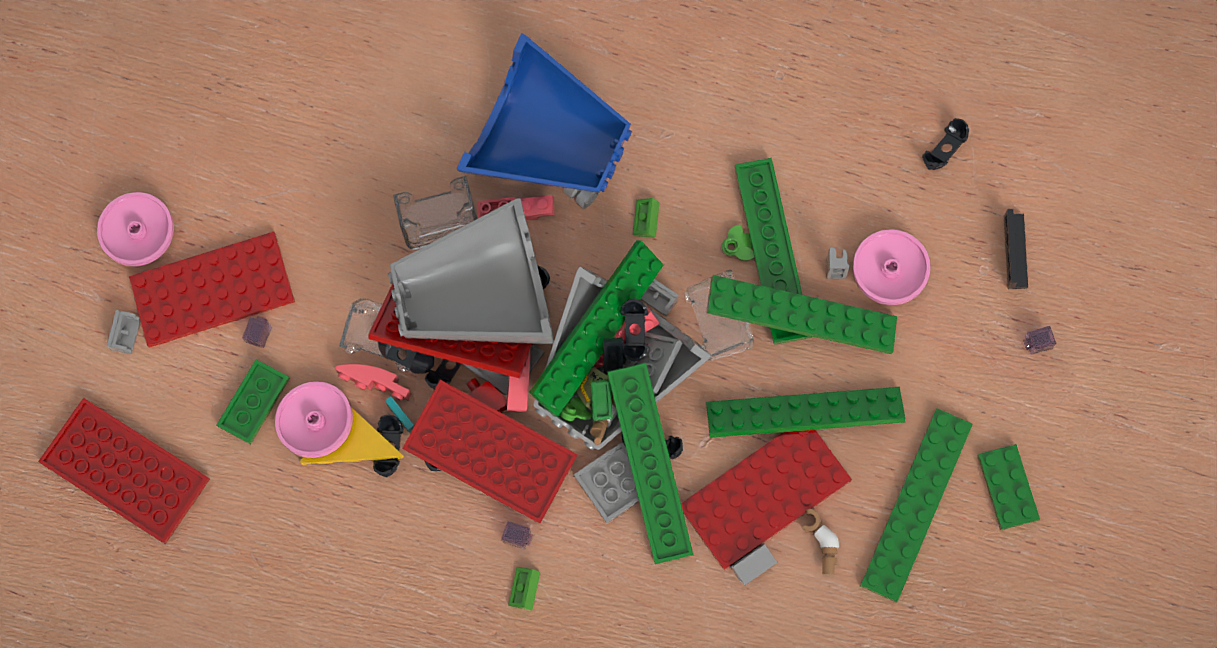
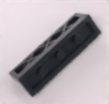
(1015, 250)

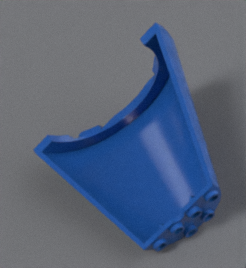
(548, 128)

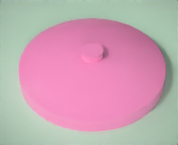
(135, 229)
(891, 267)
(314, 419)

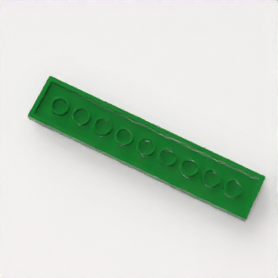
(768, 233)
(801, 314)
(599, 322)
(805, 412)
(650, 463)
(916, 505)

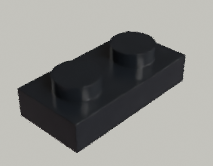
(612, 354)

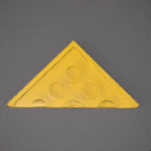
(361, 444)

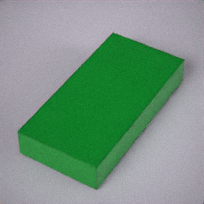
(601, 400)

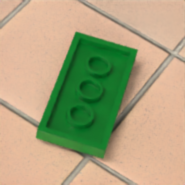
(253, 401)
(1008, 487)

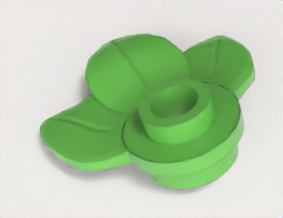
(741, 242)
(575, 409)

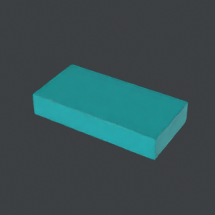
(399, 414)

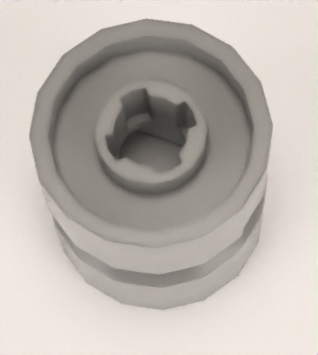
(583, 198)

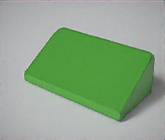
(646, 218)
(524, 588)

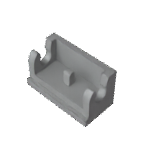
(836, 267)
(660, 297)
(123, 332)
(753, 564)

